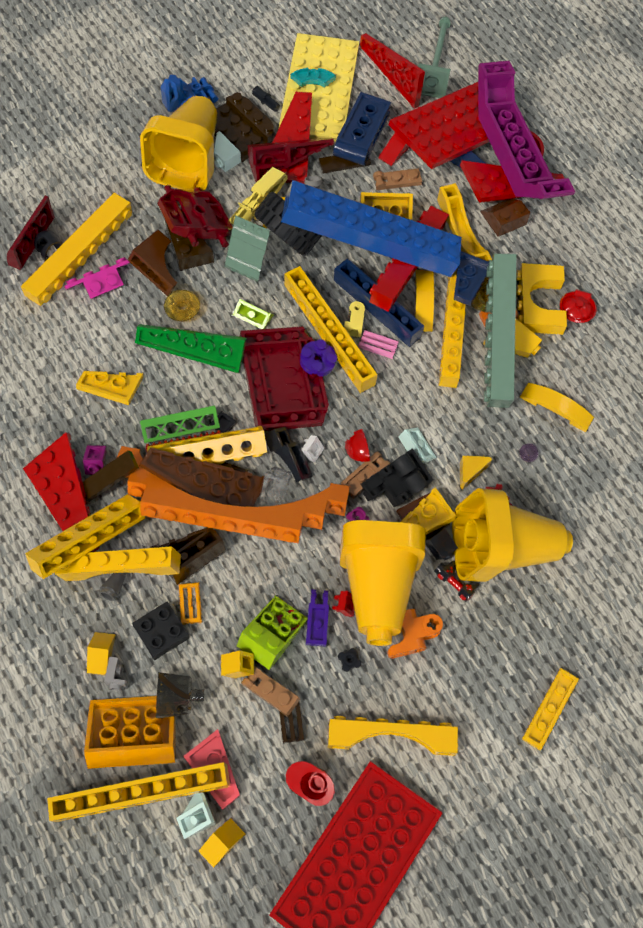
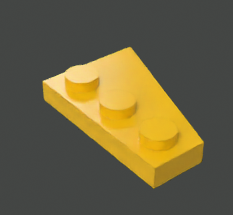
(110, 386)
(431, 512)

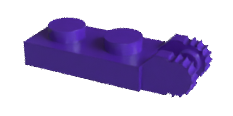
(317, 620)

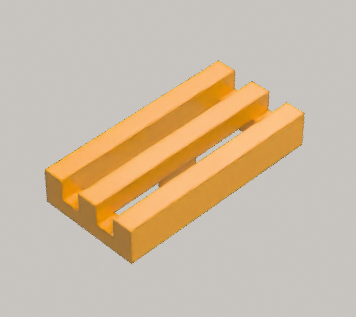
(191, 620)

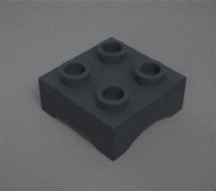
(160, 630)

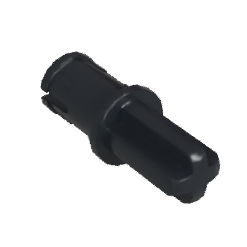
(265, 98)

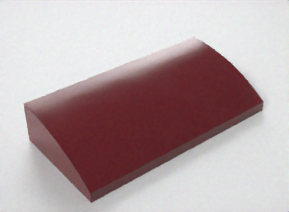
(24, 245)

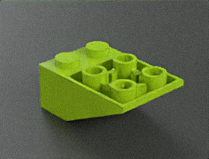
(266, 637)

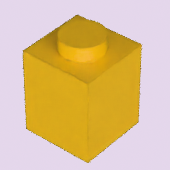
(237, 664)

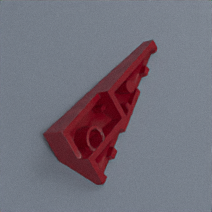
(282, 154)

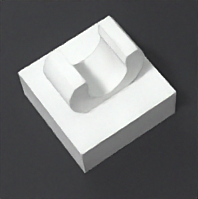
(312, 448)

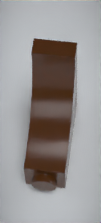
(150, 261)

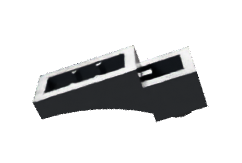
(280, 442)

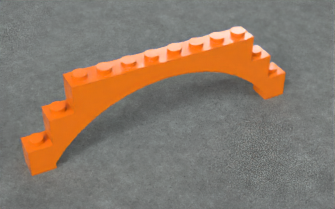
(272, 522)

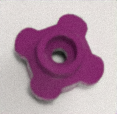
(357, 512)

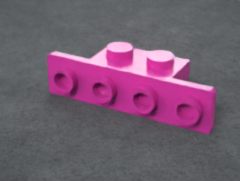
(101, 281)

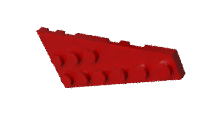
(400, 72)
(296, 127)
(490, 181)
(60, 483)

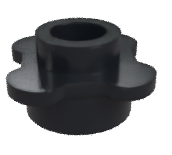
(352, 654)

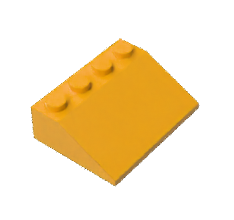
(128, 733)

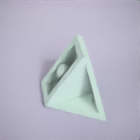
(196, 816)

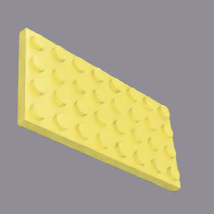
(330, 103)

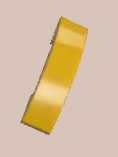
(424, 298)
(558, 404)

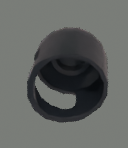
(44, 241)

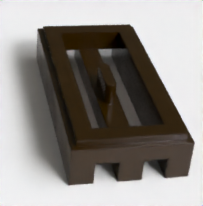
(291, 725)

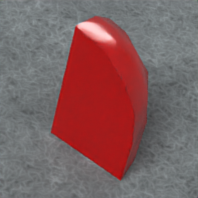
(357, 447)

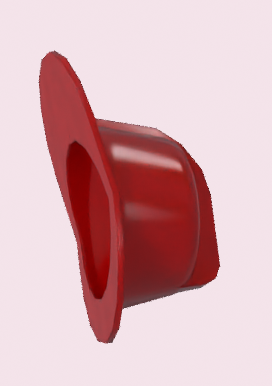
(310, 783)

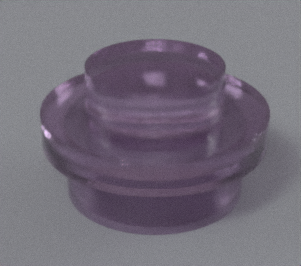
(528, 452)

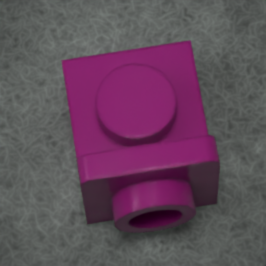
(94, 459)

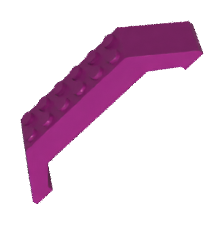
(511, 136)

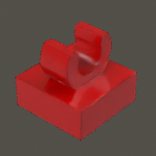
(345, 604)

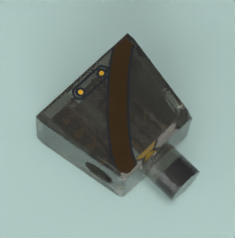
(175, 695)

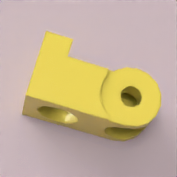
(356, 316)

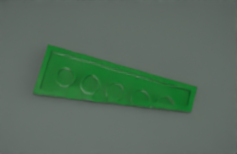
(208, 348)

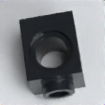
(441, 544)

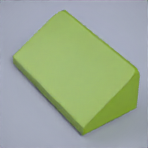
(252, 314)

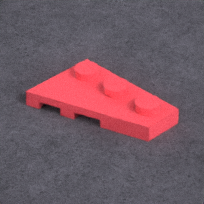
(211, 752)

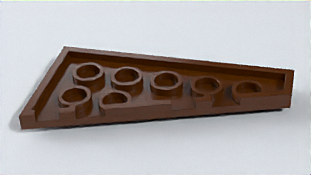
(204, 478)

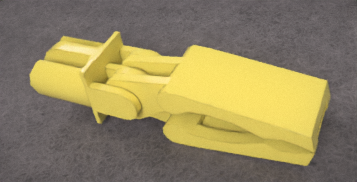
(270, 182)

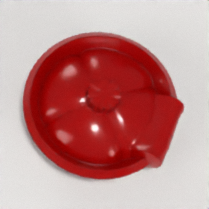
(578, 306)

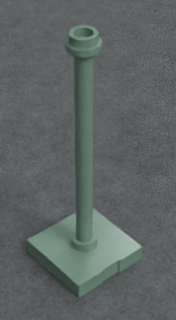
(436, 77)

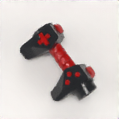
(446, 573)

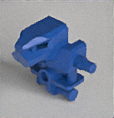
(176, 91)

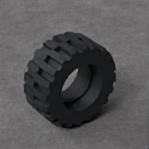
(270, 214)

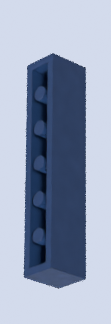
(397, 320)

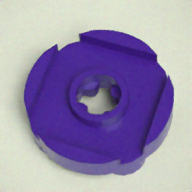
(321, 349)

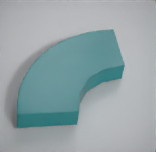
(313, 76)

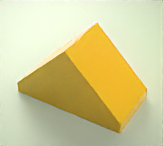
(471, 468)
(98, 652)
(221, 842)

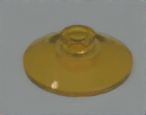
(179, 299)

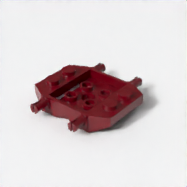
(203, 213)

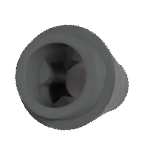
(112, 587)

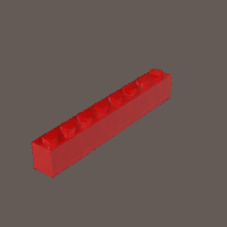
(399, 273)

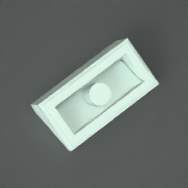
(414, 439)

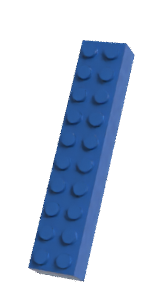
(371, 229)

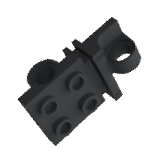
(398, 479)

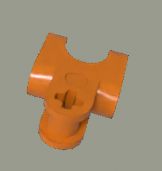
(415, 631)

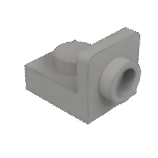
(113, 671)

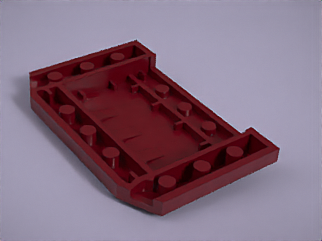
(277, 383)

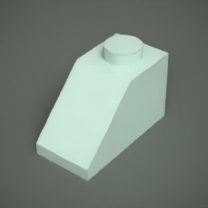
(225, 153)

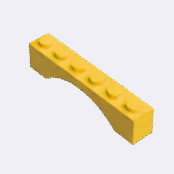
(451, 202)
(148, 561)
(437, 739)

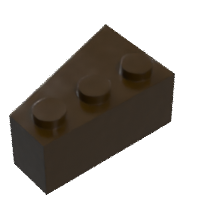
(186, 254)
(195, 551)

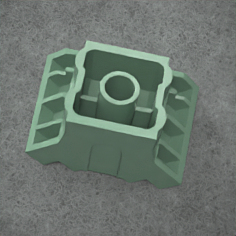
(246, 248)

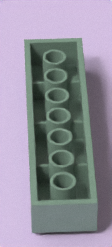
(501, 331)

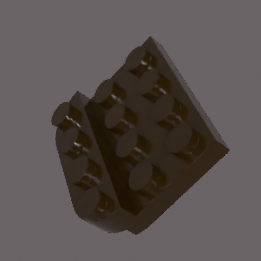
(243, 124)

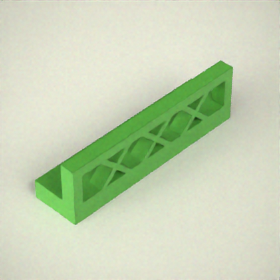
(177, 417)

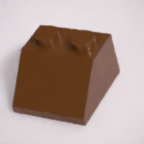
(506, 216)

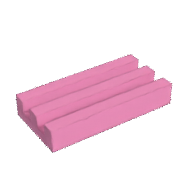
(394, 343)

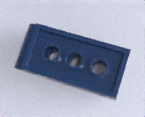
(362, 129)

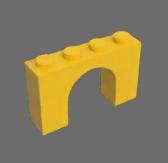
(532, 316)

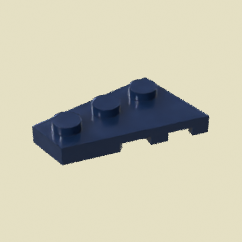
(470, 278)

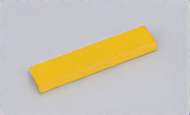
(550, 709)

